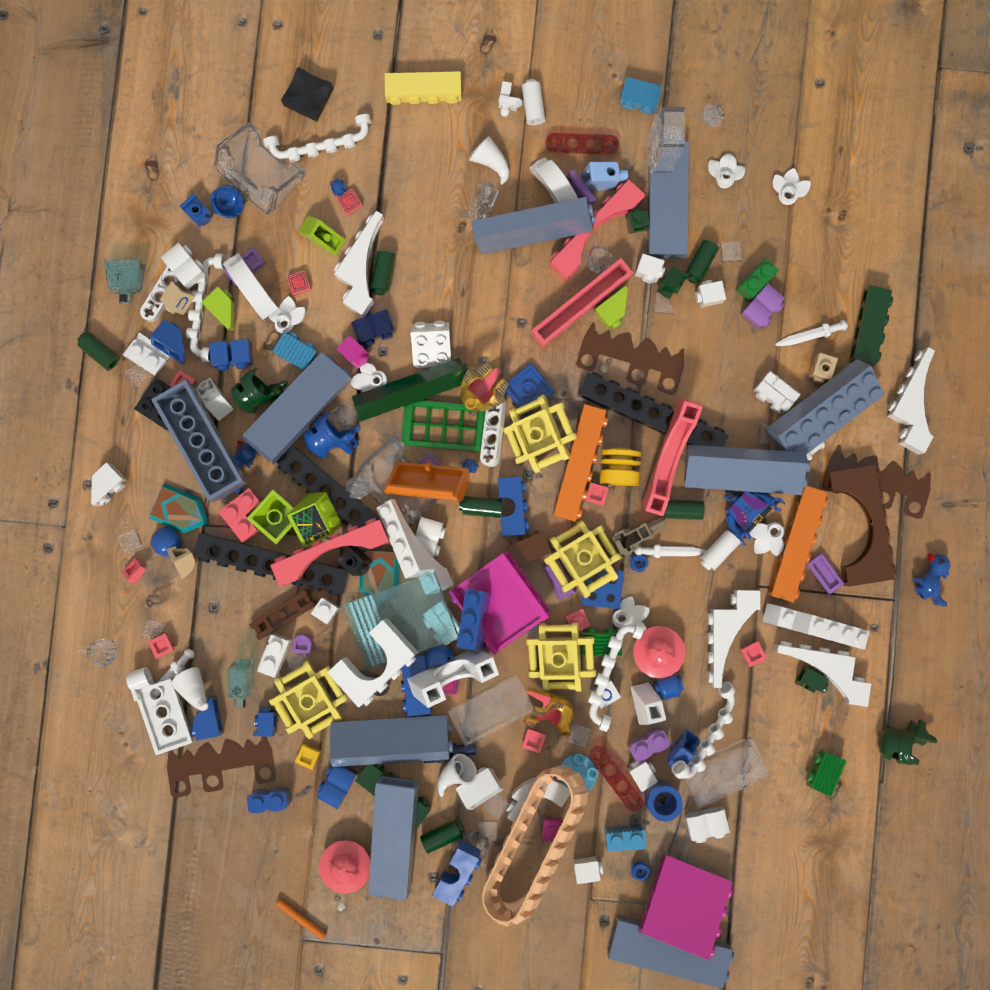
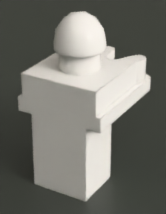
(506, 102)

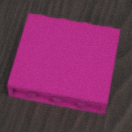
(513, 601)
(686, 907)

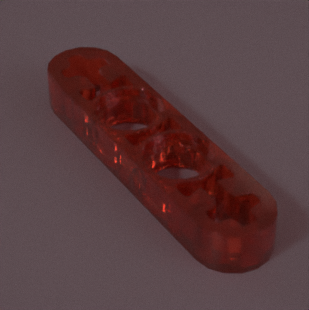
(581, 147)
(616, 778)

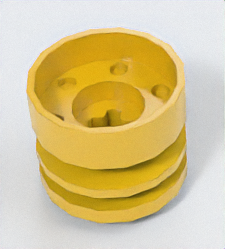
(620, 467)

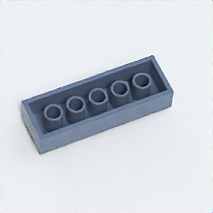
(827, 409)
(199, 441)

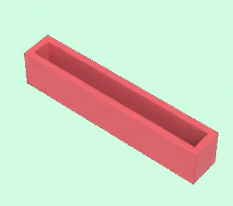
(581, 303)

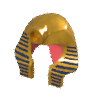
(477, 386)
(555, 709)

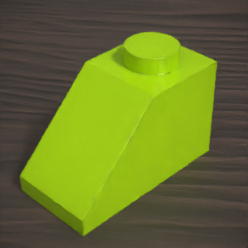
(321, 235)
(222, 307)
(613, 309)

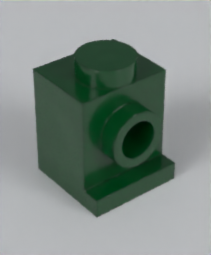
(637, 221)
(672, 282)
(812, 680)

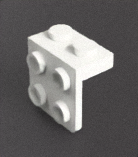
(430, 344)

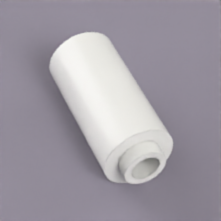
(533, 102)
(719, 550)

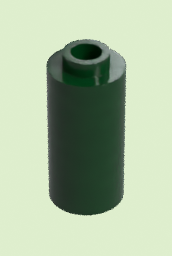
(701, 261)
(382, 272)
(98, 351)
(481, 506)
(684, 510)
(442, 836)

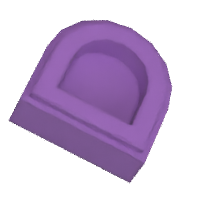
(302, 644)

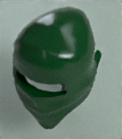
(253, 392)
(899, 743)

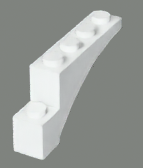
(354, 267)
(909, 405)
(410, 553)
(815, 626)
(724, 627)
(834, 666)

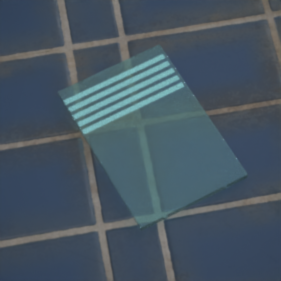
(415, 610)

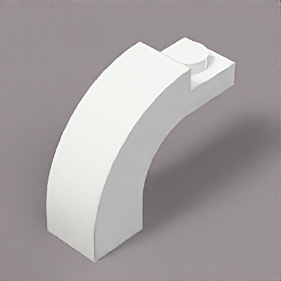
(554, 180)
(250, 286)
(555, 792)

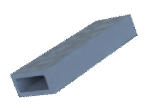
(669, 211)
(533, 225)
(297, 407)
(746, 469)
(390, 740)
(393, 837)
(649, 953)

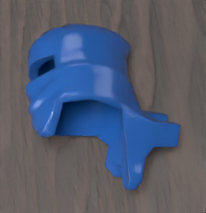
(325, 437)

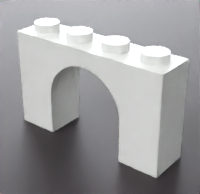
(398, 653)
(429, 683)

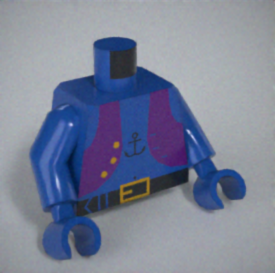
(747, 511)

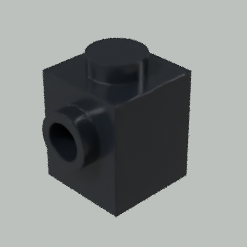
(355, 561)

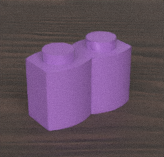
(762, 307)
(644, 746)

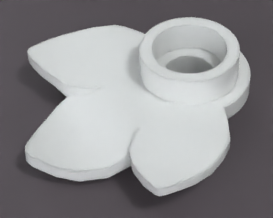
(726, 168)
(791, 185)
(287, 313)
(366, 379)
(765, 540)
(632, 613)

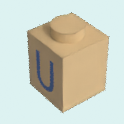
(177, 298)

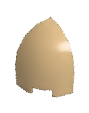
(182, 560)

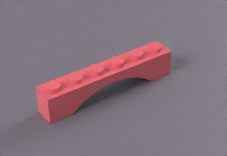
(569, 259)
(661, 480)
(292, 568)

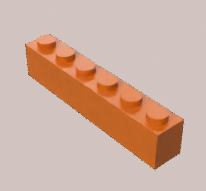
(579, 465)
(797, 544)

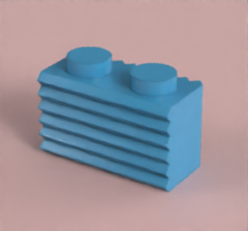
(640, 95)
(294, 351)
(625, 838)

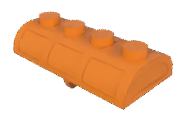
(428, 481)

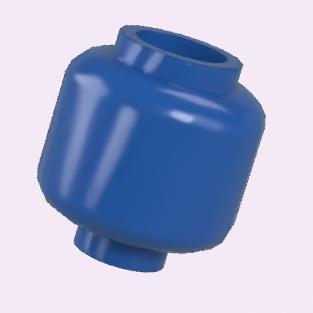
(669, 687)

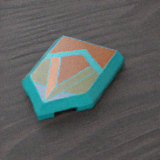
(178, 510)
(381, 574)

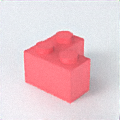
(237, 513)

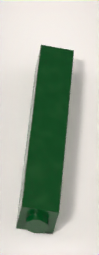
(409, 389)

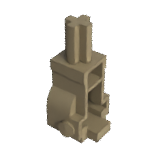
(643, 532)

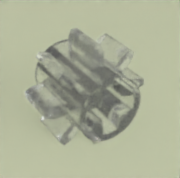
(712, 114)
(357, 487)

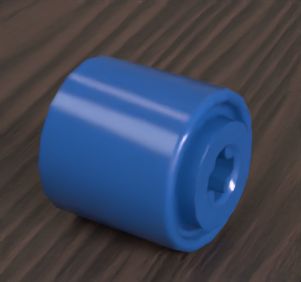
(672, 802)

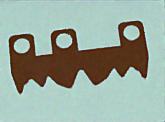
(642, 358)
(890, 481)
(209, 763)

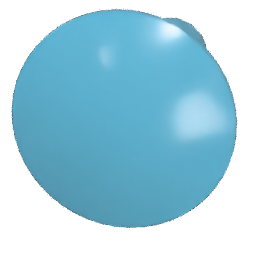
(583, 766)

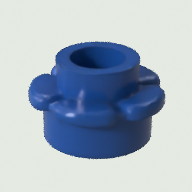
(338, 187)
(470, 464)
(641, 567)
(640, 875)

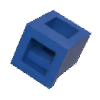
(190, 205)
(265, 722)

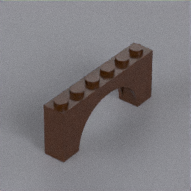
(875, 560)

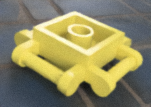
(539, 433)
(583, 558)
(560, 657)
(308, 700)

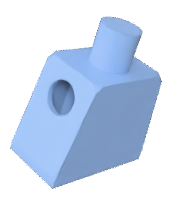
(603, 175)

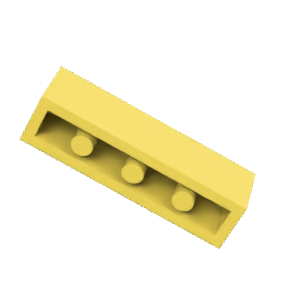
(423, 87)

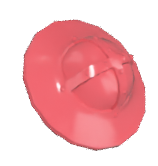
(659, 652)
(345, 866)

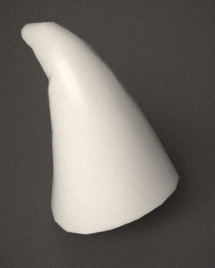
(489, 155)
(191, 688)
(457, 771)

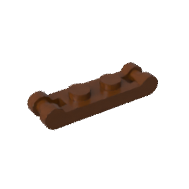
(283, 614)

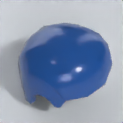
(165, 538)
(438, 655)

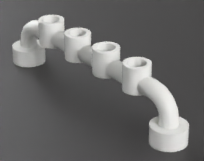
(312, 148)
(197, 315)
(602, 679)
(680, 768)

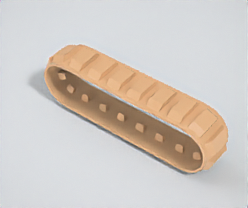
(491, 891)

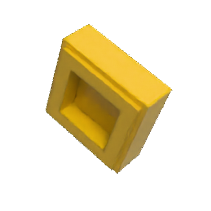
(307, 756)

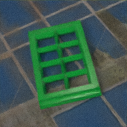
(408, 422)

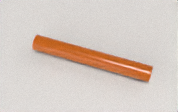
(301, 919)

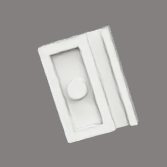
(146, 355)

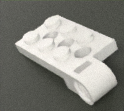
(141, 687)

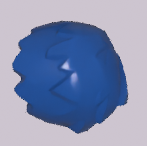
(227, 201)

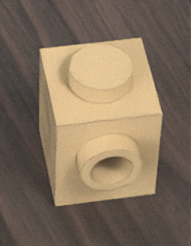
(822, 368)

